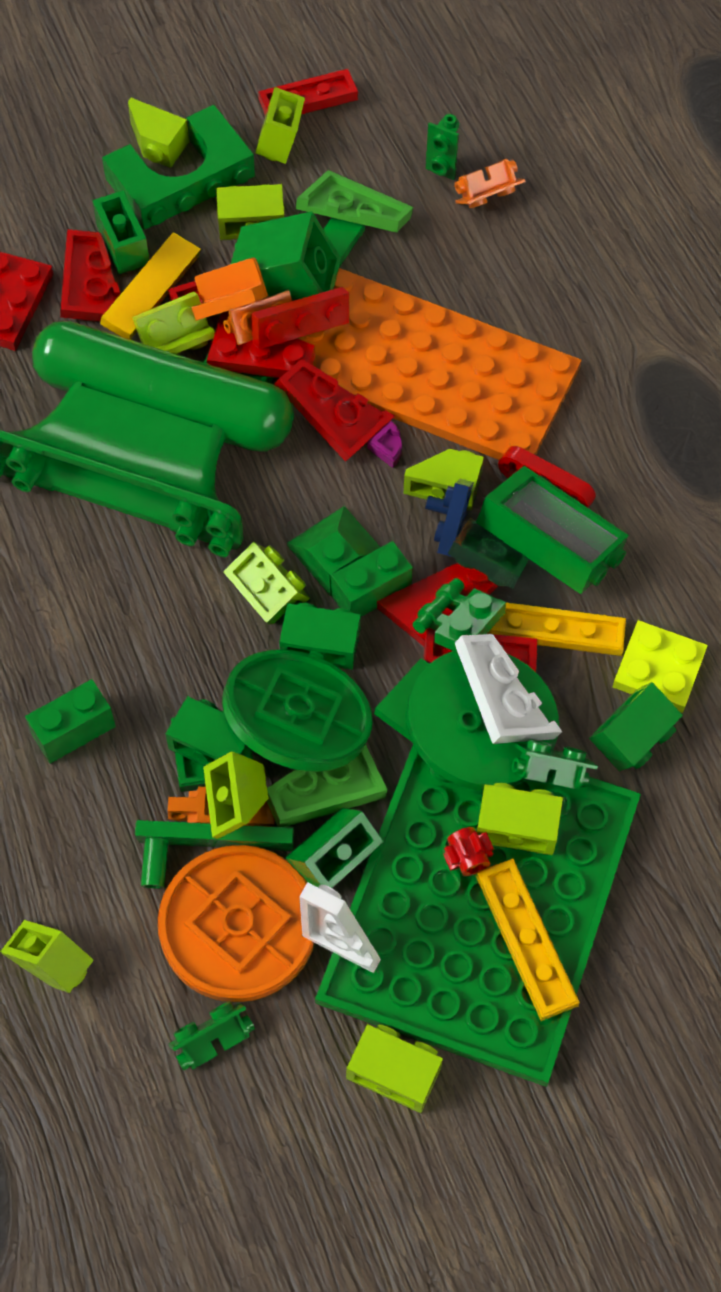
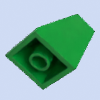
(290, 255)

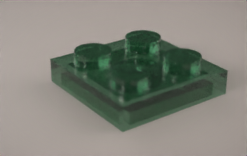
(488, 554)

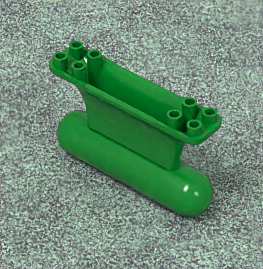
(142, 431)

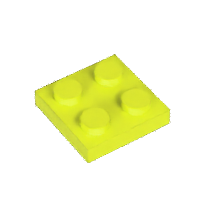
(663, 659)

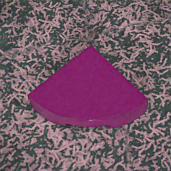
(387, 444)

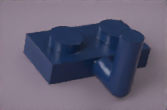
(455, 507)

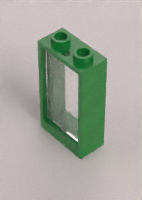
(553, 530)

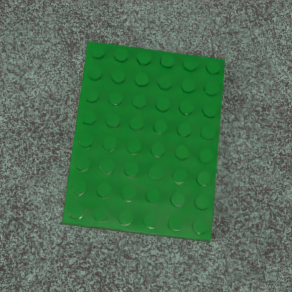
(439, 946)

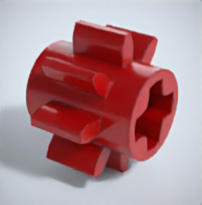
(468, 851)

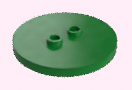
(297, 710)
(452, 732)

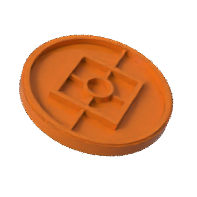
(234, 923)

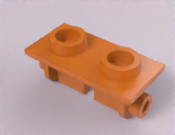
(500, 181)
(240, 319)

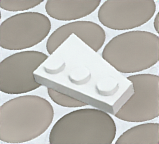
(502, 699)
(333, 926)

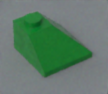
(332, 545)

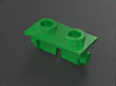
(443, 147)
(538, 757)
(196, 1040)

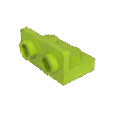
(174, 326)
(265, 581)

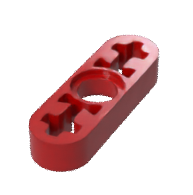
(517, 457)

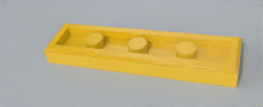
(150, 285)
(563, 628)
(527, 940)

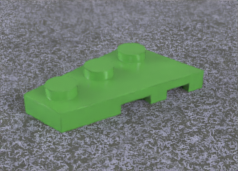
(353, 202)
(319, 793)

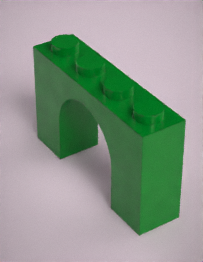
(160, 196)

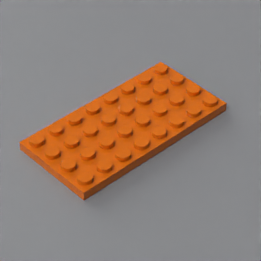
(444, 369)

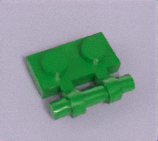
(470, 614)

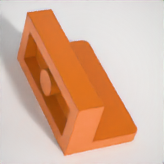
(229, 288)

